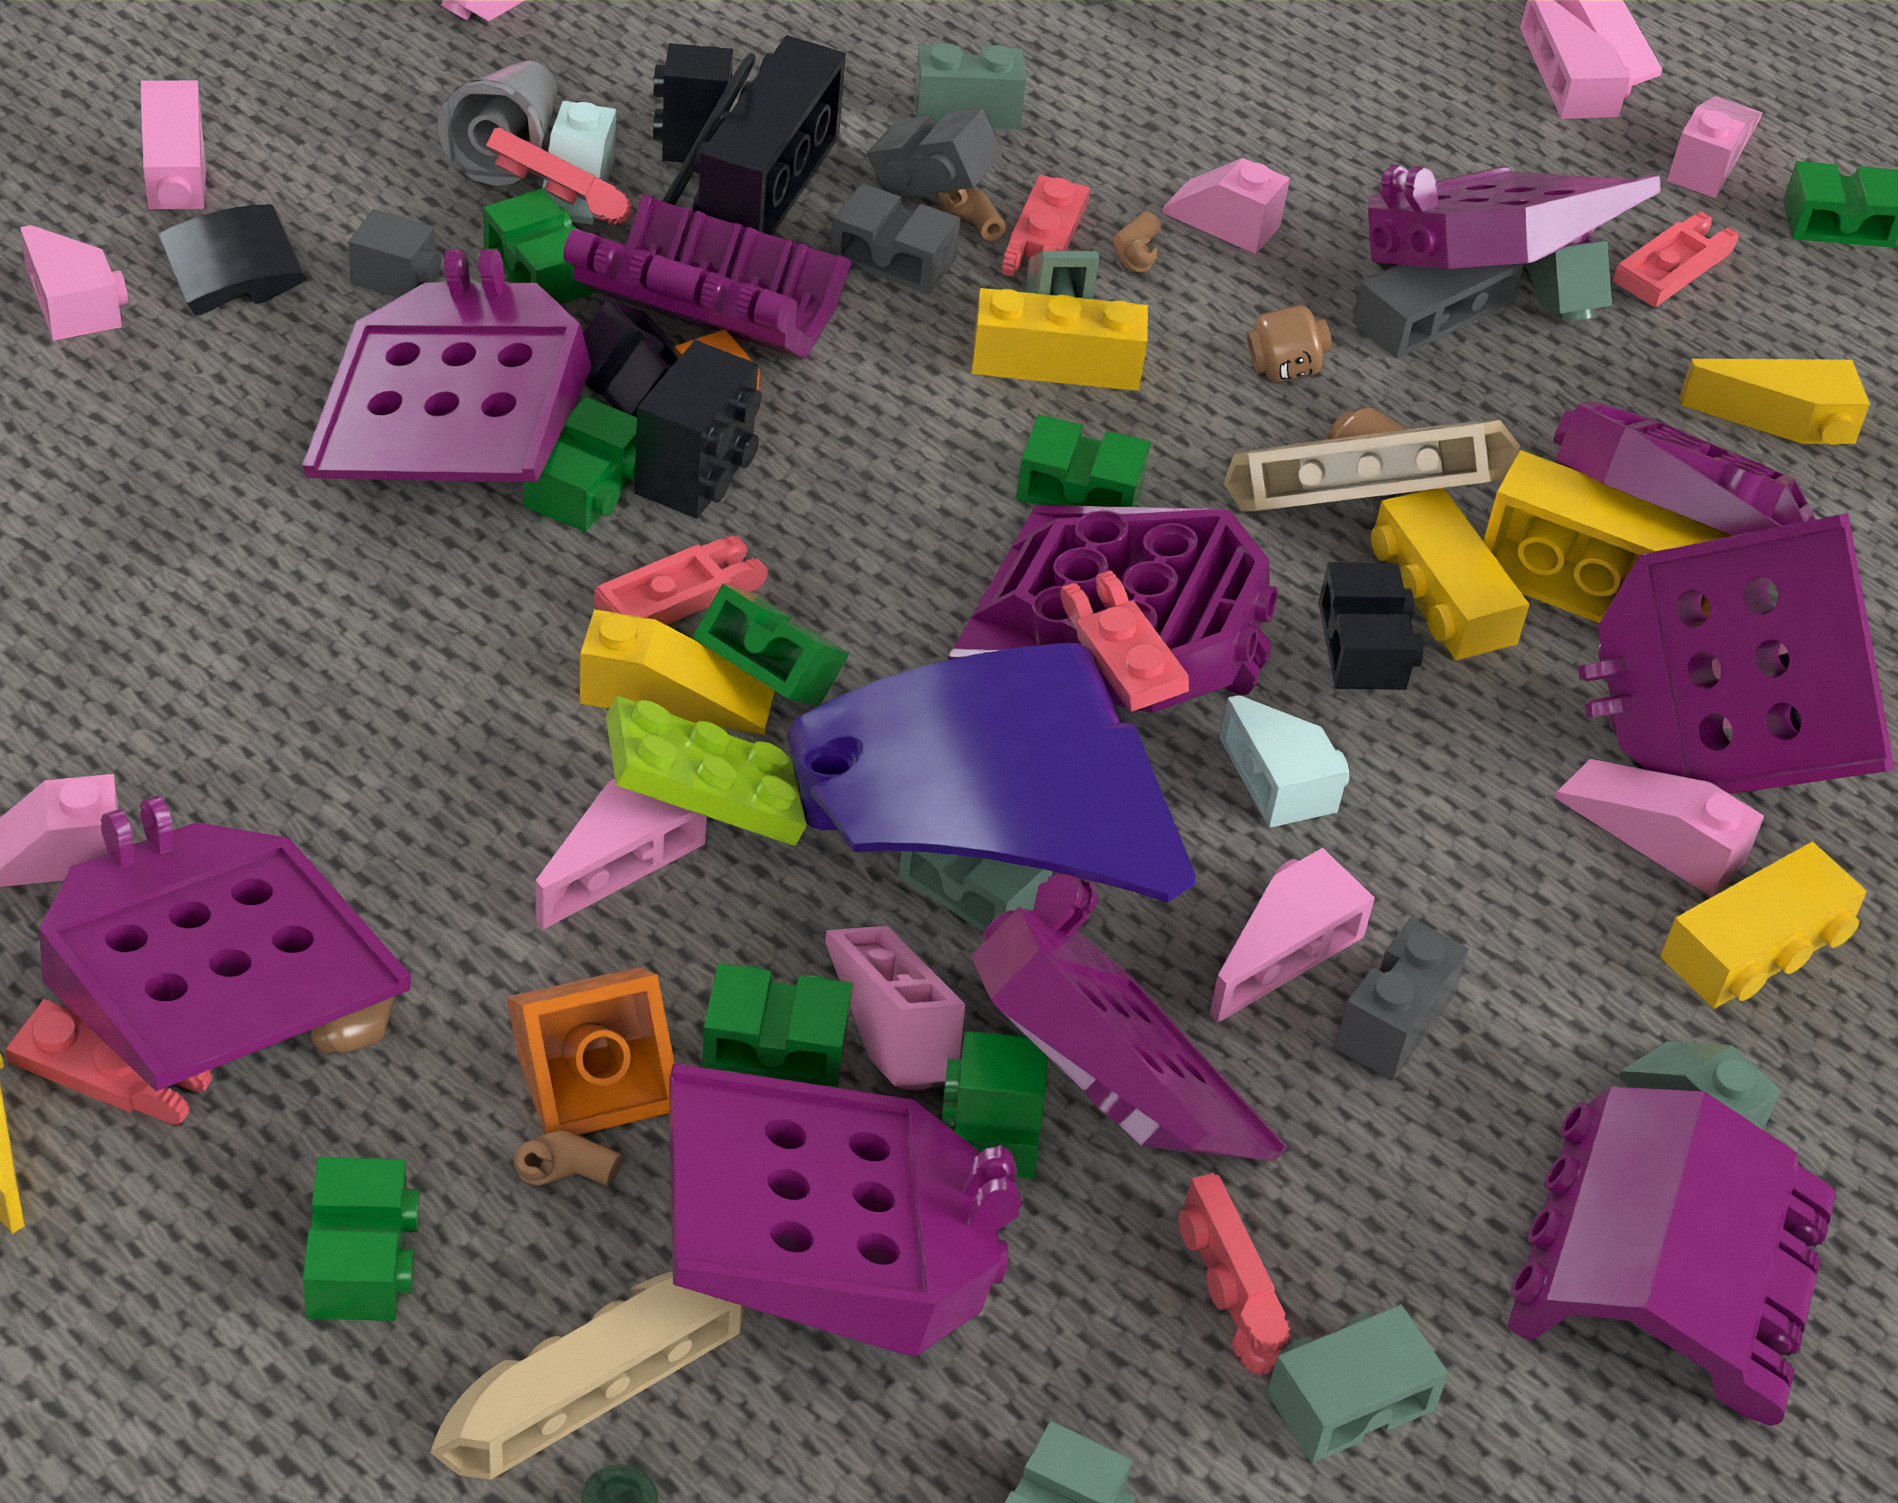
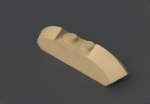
(1371, 465)
(580, 1376)

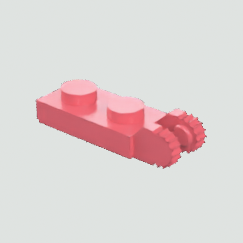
(562, 178)
(1046, 220)
(1674, 259)
(682, 581)
(1125, 644)
(71, 1054)
(1234, 1273)

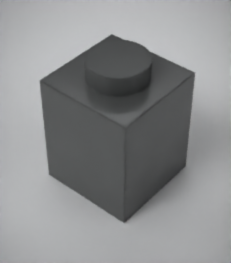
(392, 254)

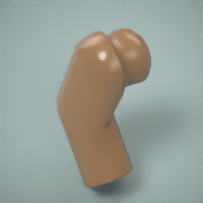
(976, 209)
(1132, 241)
(354, 1030)
(564, 1155)

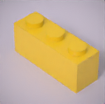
(1060, 339)
(1451, 573)
(1764, 926)

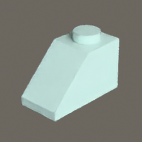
(587, 140)
(1283, 762)

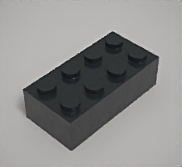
(772, 137)

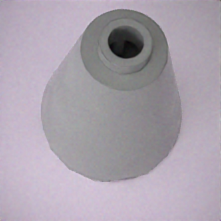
(512, 98)

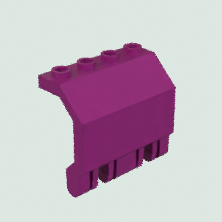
(715, 275)
(1685, 1228)

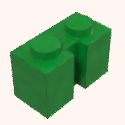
(1843, 208)
(531, 242)
(586, 466)
(1078, 470)
(768, 647)
(776, 1026)
(998, 1095)
(357, 1239)

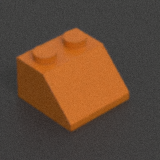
(594, 1051)

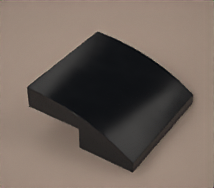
(232, 255)

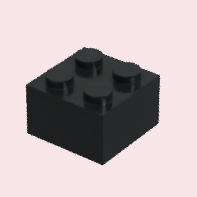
(696, 429)

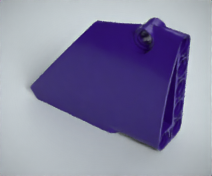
(996, 763)

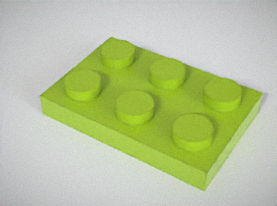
(704, 770)

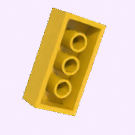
(1578, 538)

